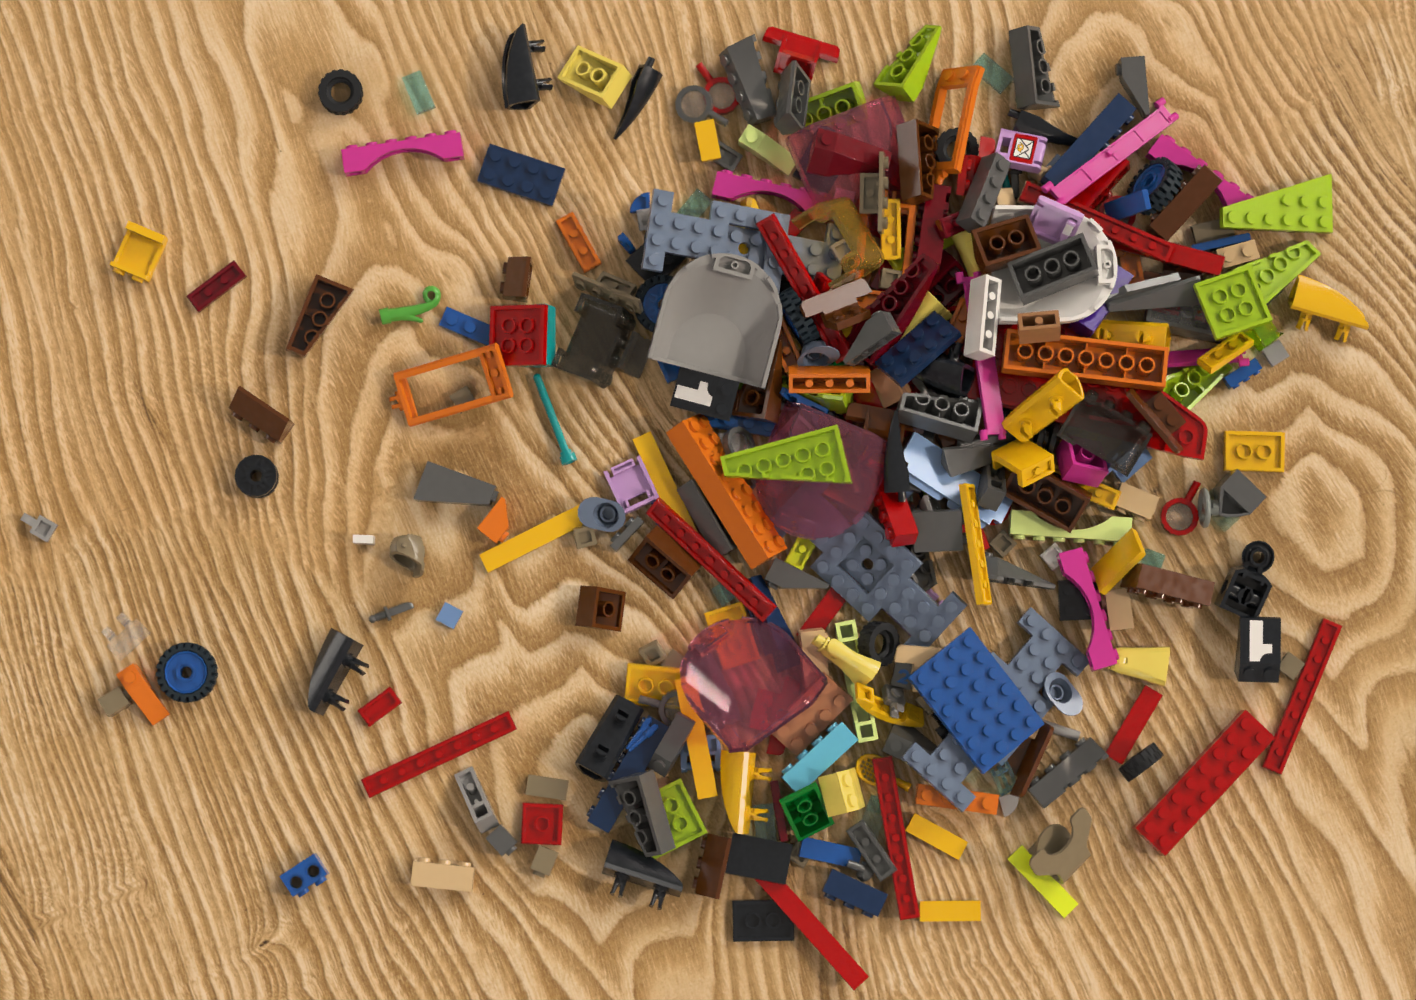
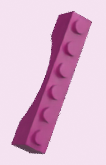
(1181, 156)
(361, 159)
(732, 187)
(1075, 568)

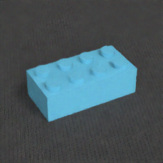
(820, 757)

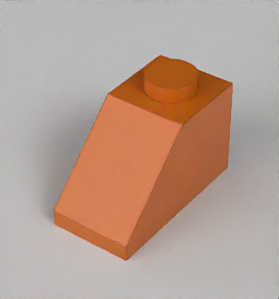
(496, 523)

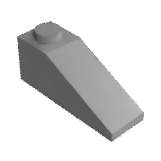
(476, 800)

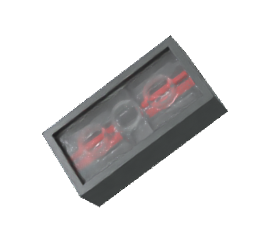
(1183, 321)

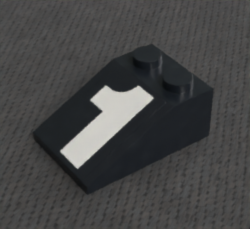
(704, 394)
(1258, 649)

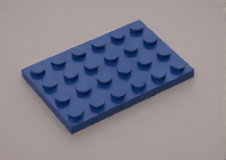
(975, 700)

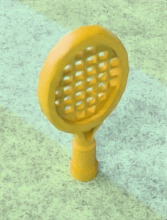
(900, 783)

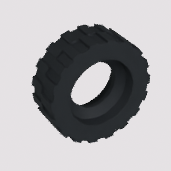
(334, 106)
(950, 136)
(867, 638)
(1141, 762)

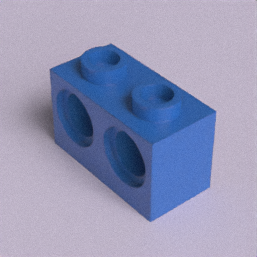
(302, 870)

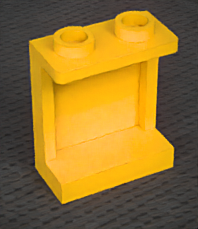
(139, 252)
(1024, 459)

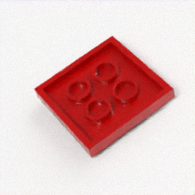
(520, 333)

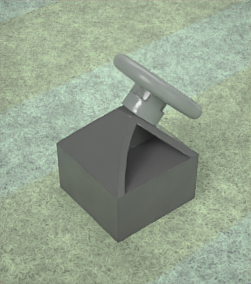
(1233, 498)

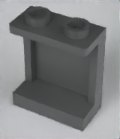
(939, 530)

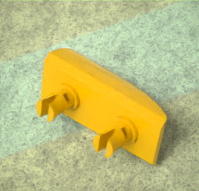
(1321, 300)
(1134, 332)
(1044, 405)
(737, 784)

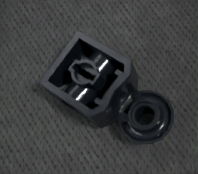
(1245, 586)

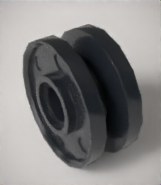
(1047, 437)
(265, 485)

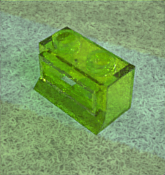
(1263, 335)

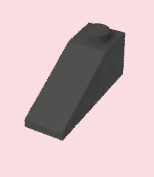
(1134, 81)
(874, 334)
(991, 487)
(789, 577)
(671, 744)

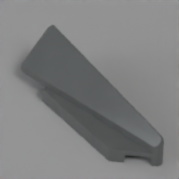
(1155, 293)

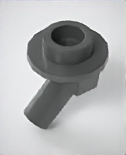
(863, 870)

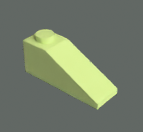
(766, 149)

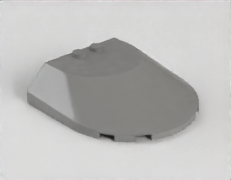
(719, 319)

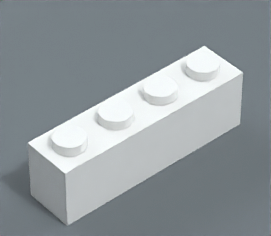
(982, 317)

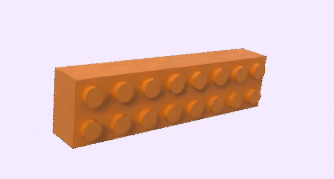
(1090, 359)
(729, 497)

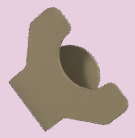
(1060, 853)

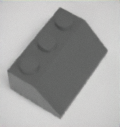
(792, 99)

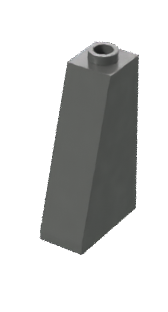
(451, 487)

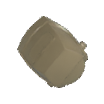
(409, 553)

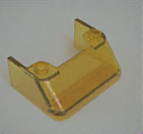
(865, 251)

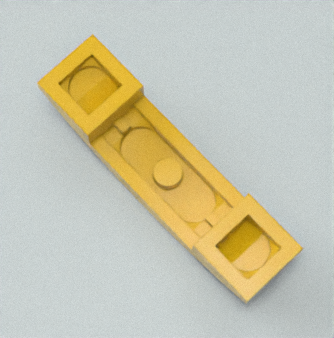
(875, 706)

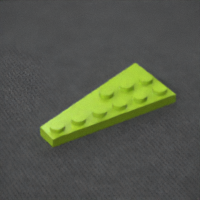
(1291, 209)
(1281, 268)
(804, 457)

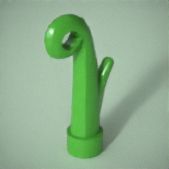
(409, 313)

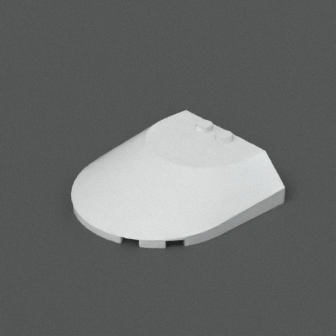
(1074, 302)

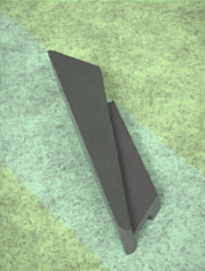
(972, 455)

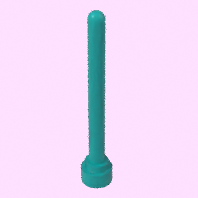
(567, 455)

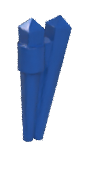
(643, 733)

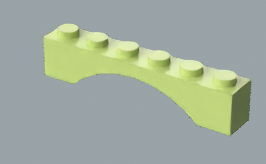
(1028, 524)
(863, 722)

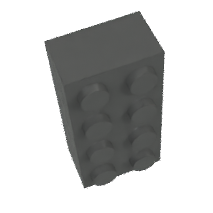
(1053, 269)

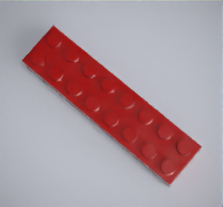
(1203, 782)

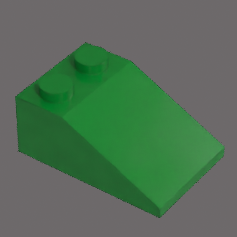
(806, 811)

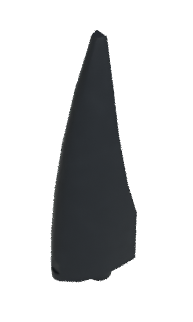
(641, 89)
(1035, 125)
(895, 468)

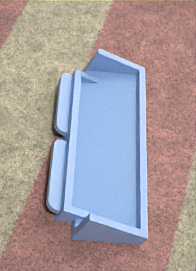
(931, 477)

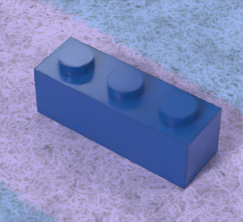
(1242, 374)

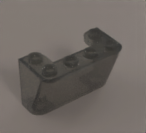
(596, 341)
(1106, 431)

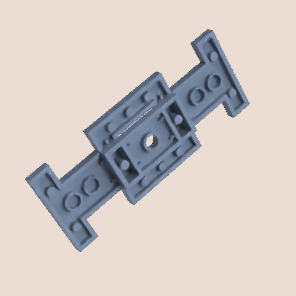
(699, 237)
(887, 581)
(1027, 669)

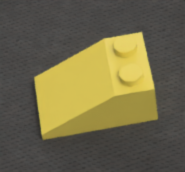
(595, 76)
(841, 792)

